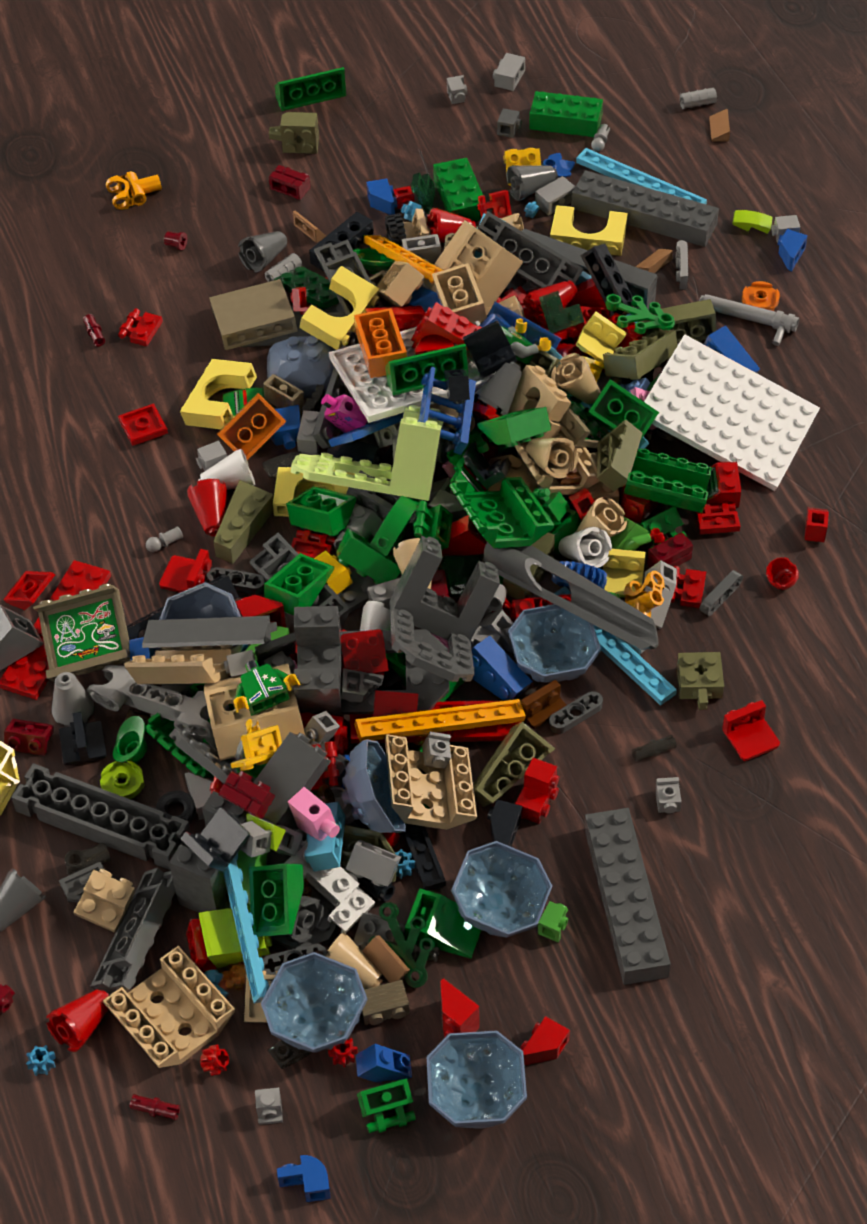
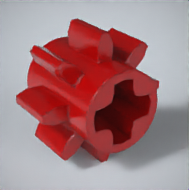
(346, 1057)
(214, 1060)

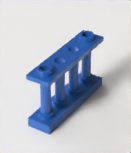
(462, 422)

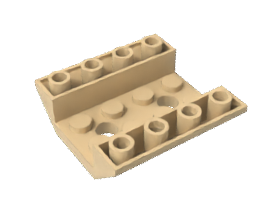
(490, 271)
(182, 665)
(230, 725)
(445, 791)
(187, 1002)

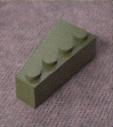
(691, 319)
(641, 355)
(243, 519)
(509, 763)

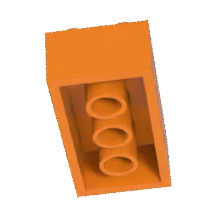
(379, 340)

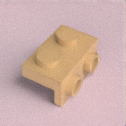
(418, 226)

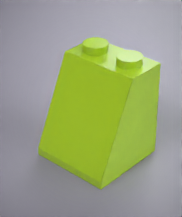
(222, 938)

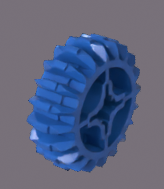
(590, 572)

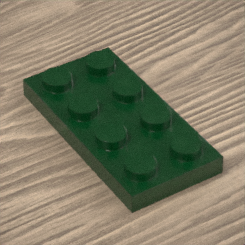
(316, 286)

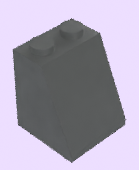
(17, 637)

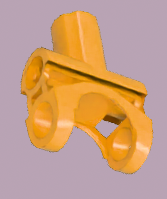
(137, 189)
(644, 600)

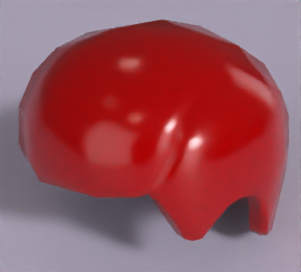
(782, 573)

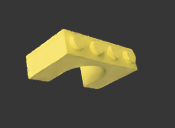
(611, 235)
(337, 330)
(217, 376)
(292, 485)

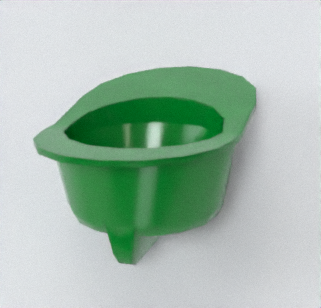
(130, 741)

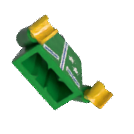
(262, 688)

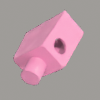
(313, 815)

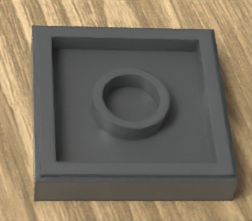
(285, 643)

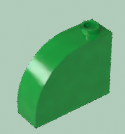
(395, 525)

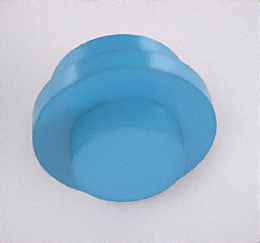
(531, 209)

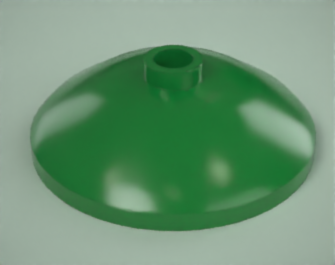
(373, 261)

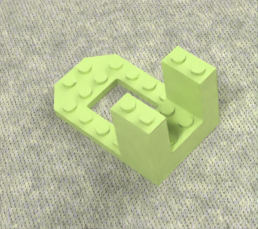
(412, 466)

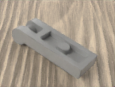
(682, 264)

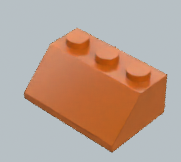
(251, 426)

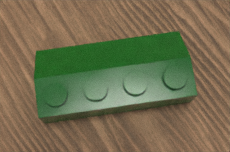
(311, 89)
(407, 373)

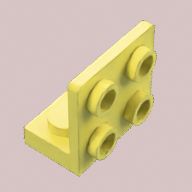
(599, 337)
(623, 568)

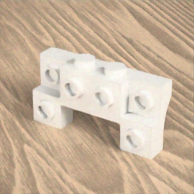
(339, 888)

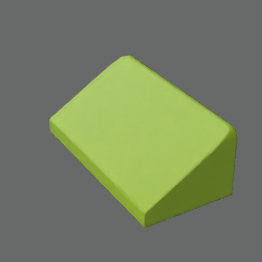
(277, 832)

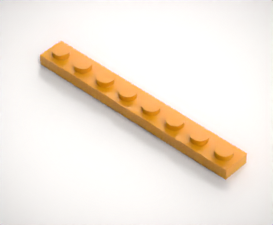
(398, 253)
(440, 720)

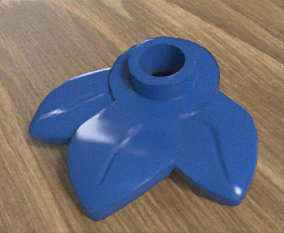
(562, 166)

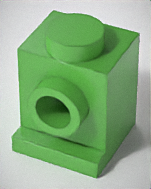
(553, 921)

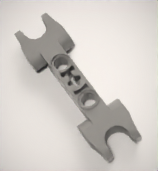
(122, 689)

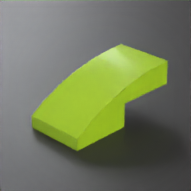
(746, 219)

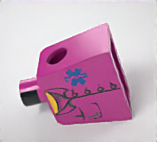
(343, 412)

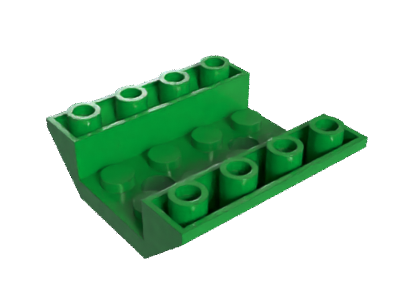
(669, 480)

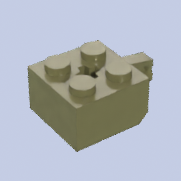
(297, 132)
(700, 677)

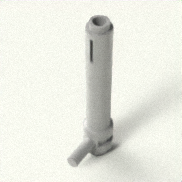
(777, 320)

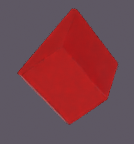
(28, 589)

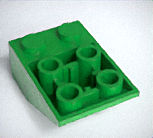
(443, 924)

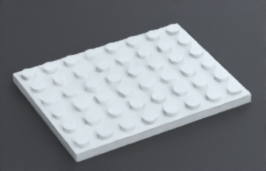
(374, 393)
(730, 412)

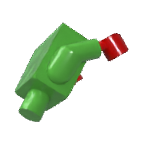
(635, 536)

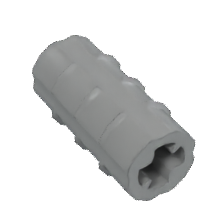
(698, 98)
(286, 265)

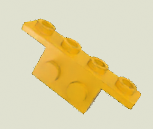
(259, 747)

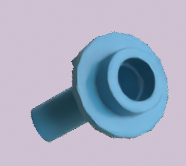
(215, 977)

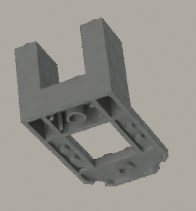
(420, 607)
(320, 666)
(289, 770)
(205, 888)

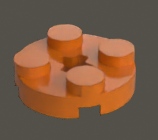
(770, 295)

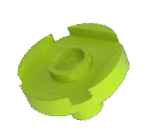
(116, 770)

